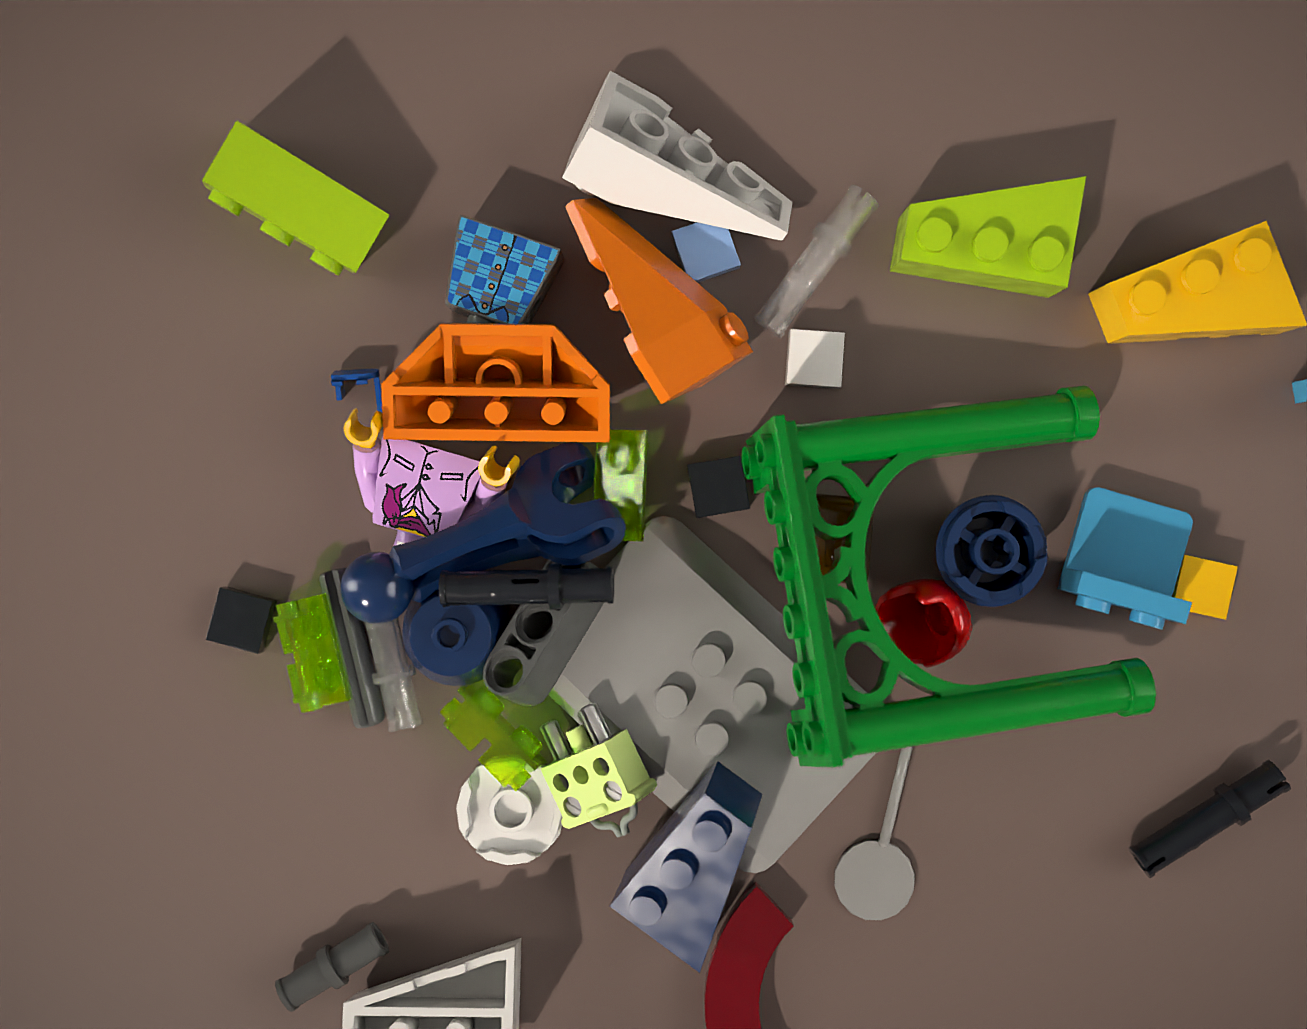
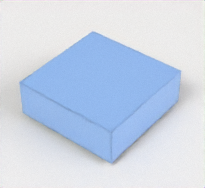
(705, 251)

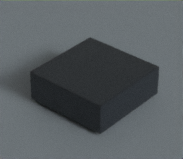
(718, 486)
(241, 620)

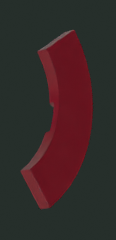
(740, 960)

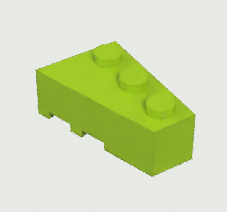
(293, 200)
(994, 239)

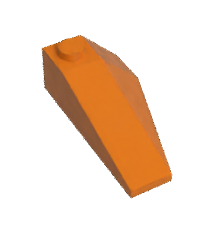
(676, 325)

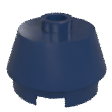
(991, 550)
(452, 640)

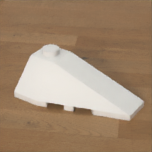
(651, 164)

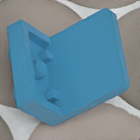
(1127, 557)

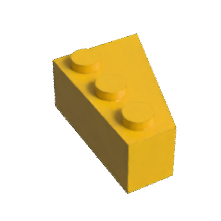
(1206, 292)

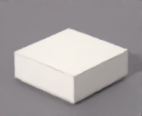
(814, 358)

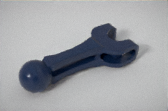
(517, 526)

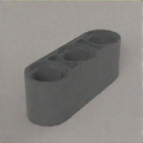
(539, 657)

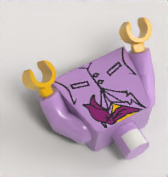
(419, 485)

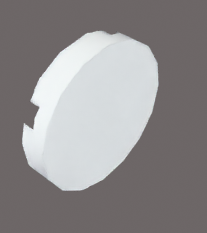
(507, 823)

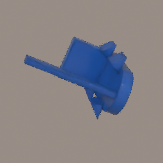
(361, 376)

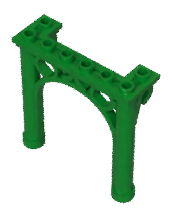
(824, 729)

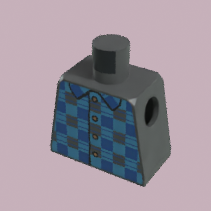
(499, 274)

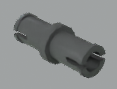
(331, 967)

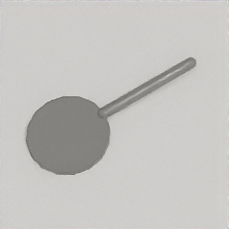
(874, 875)

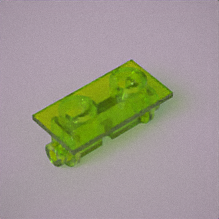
(622, 477)
(318, 670)
(510, 748)

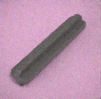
(355, 655)

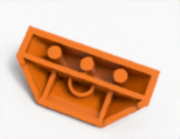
(496, 387)

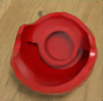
(925, 620)

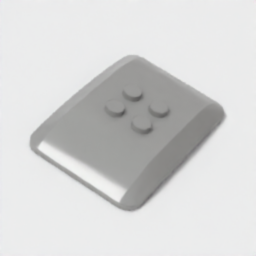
(701, 679)

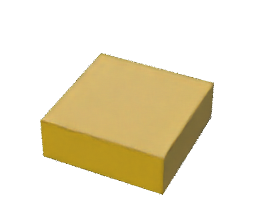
(1206, 585)

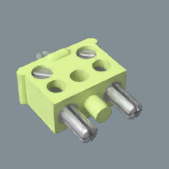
(595, 775)

